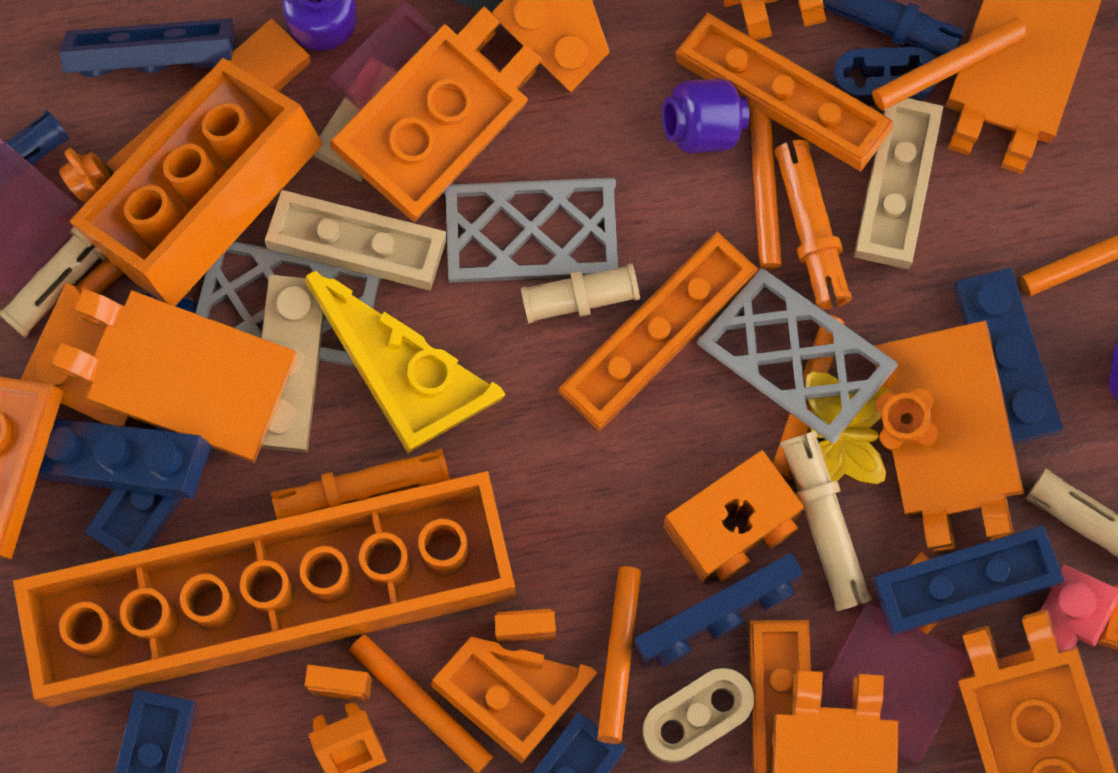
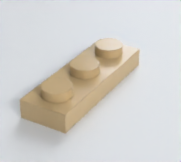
(899, 185)
(355, 240)
(294, 322)

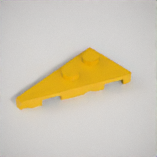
(412, 382)

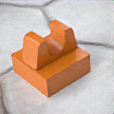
(347, 744)

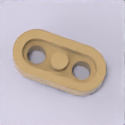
(697, 716)

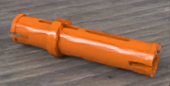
(818, 245)
(361, 485)

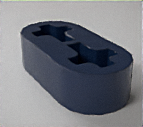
(881, 67)

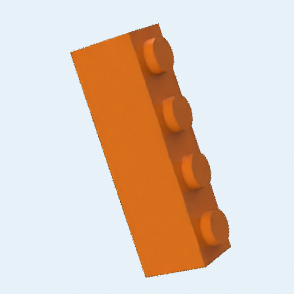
(198, 181)

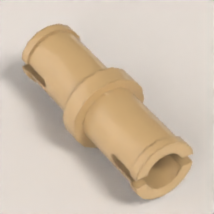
(580, 293)

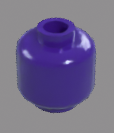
(320, 23)
(704, 116)

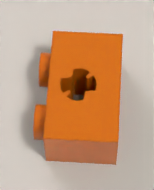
(750, 488)

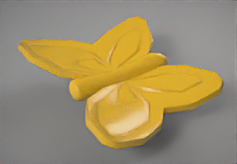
(852, 451)

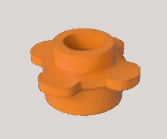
(84, 174)
(916, 404)

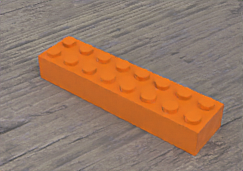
(263, 590)

